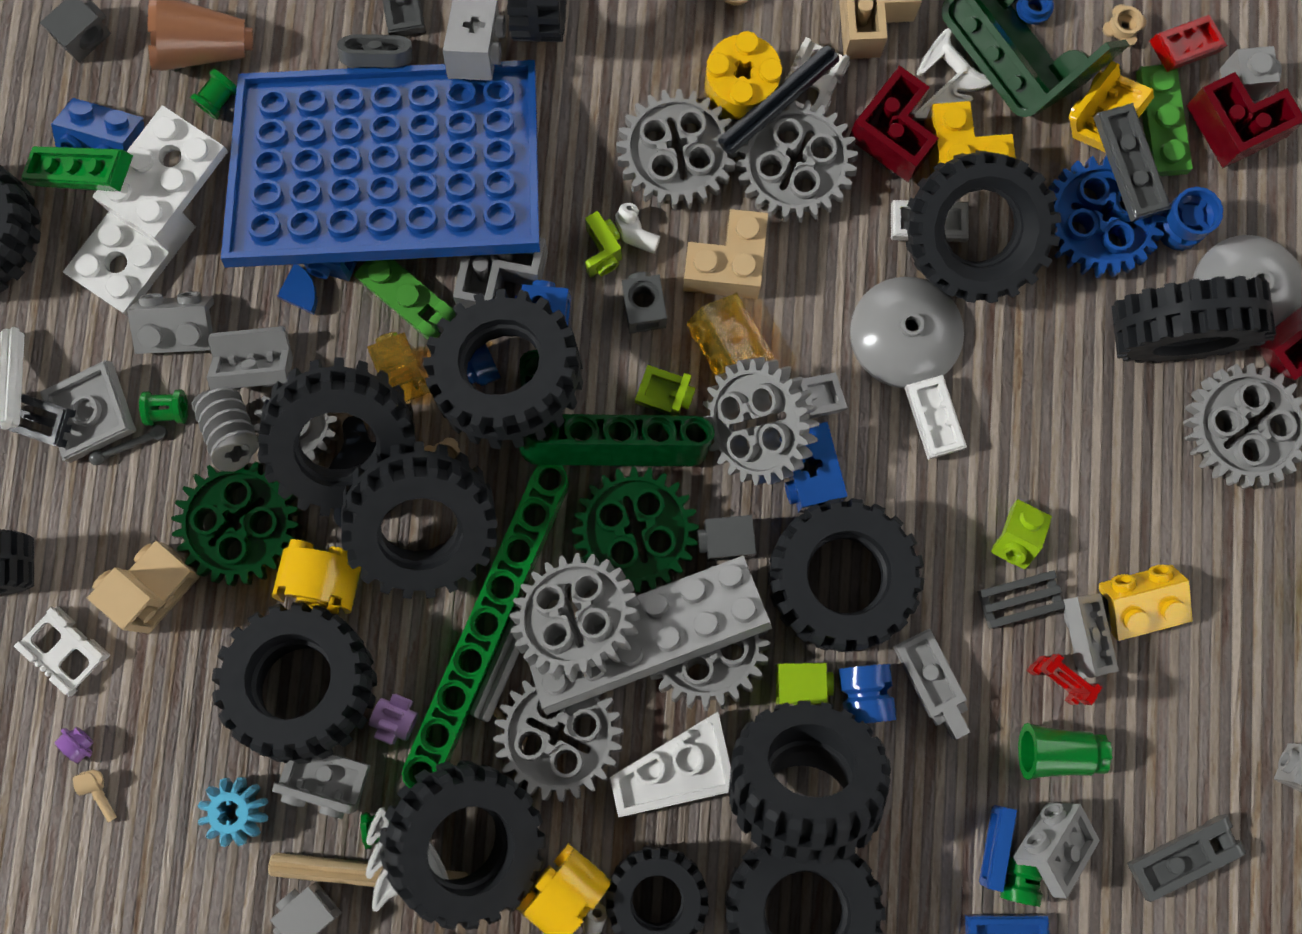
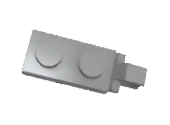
(934, 682)

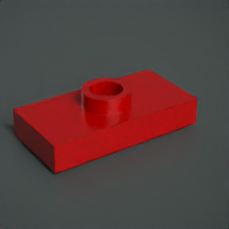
(1188, 43)

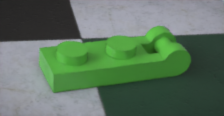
(404, 295)

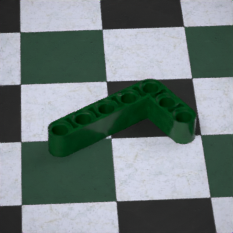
(600, 430)

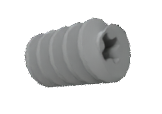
(225, 428)

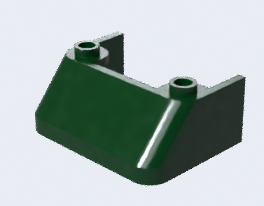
(1016, 59)

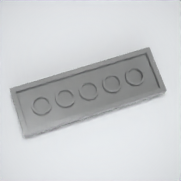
(674, 627)

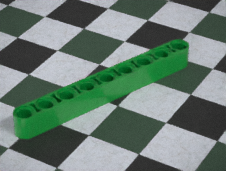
(487, 603)

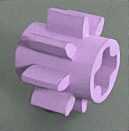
(393, 719)

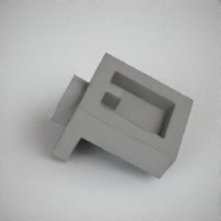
(825, 394)

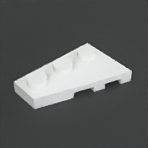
(677, 772)

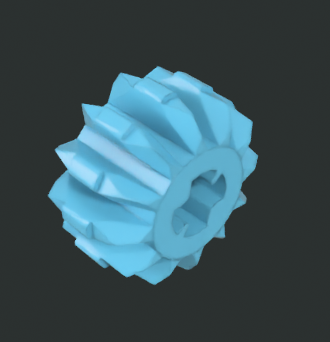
(247, 811)

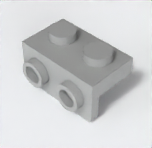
(171, 323)
(249, 358)
(328, 782)

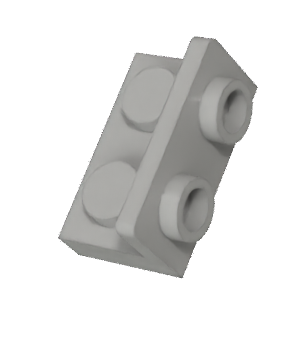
(1090, 636)
(1059, 846)

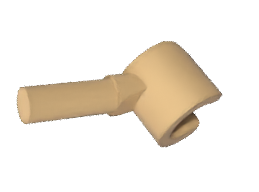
(93, 782)

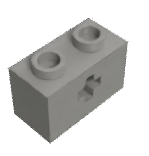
(473, 39)

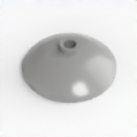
(1259, 258)
(889, 348)

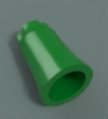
(1062, 752)

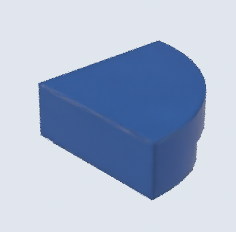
(299, 290)

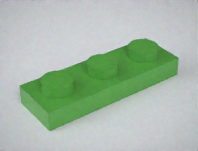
(1165, 121)

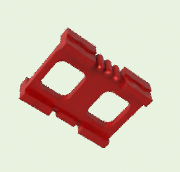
(1078, 688)

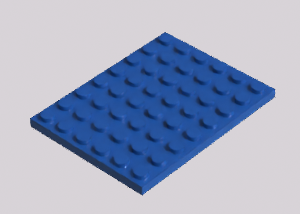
(382, 165)

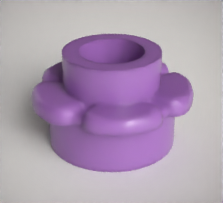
(74, 744)

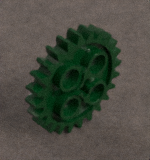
(669, 520)
(258, 549)

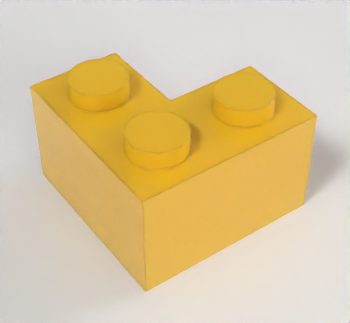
(956, 135)

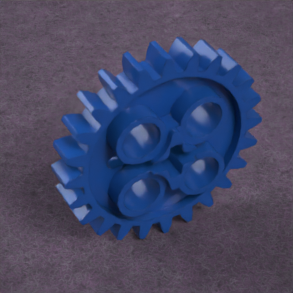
(1094, 247)

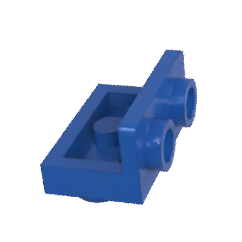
(95, 126)

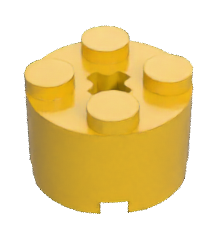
(741, 74)
(316, 577)
(564, 893)

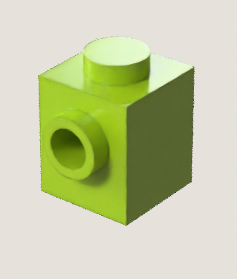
(803, 683)

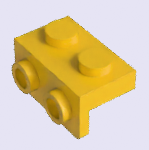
(1106, 92)
(1147, 601)

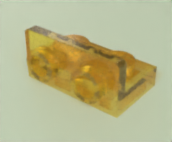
(727, 333)

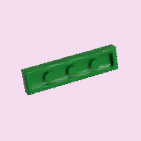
(77, 168)

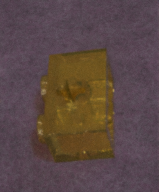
(400, 360)

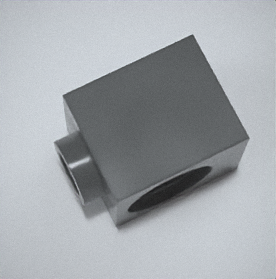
(77, 27)
(647, 318)
(727, 538)

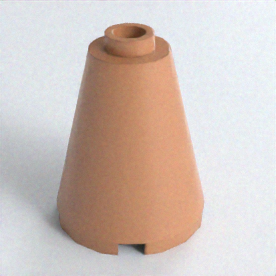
(194, 35)

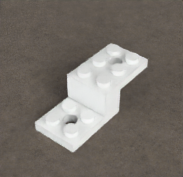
(147, 214)

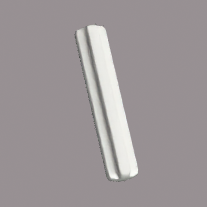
(11, 376)

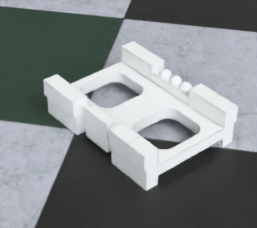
(826, 83)
(70, 640)

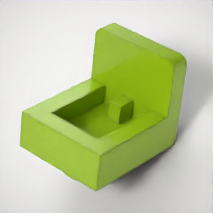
(605, 238)
(665, 391)
(1022, 534)

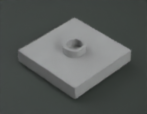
(99, 406)

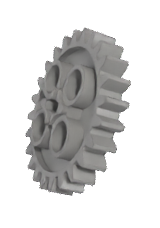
(643, 155)
(826, 173)
(750, 386)
(1224, 398)
(539, 626)
(724, 674)
(541, 767)

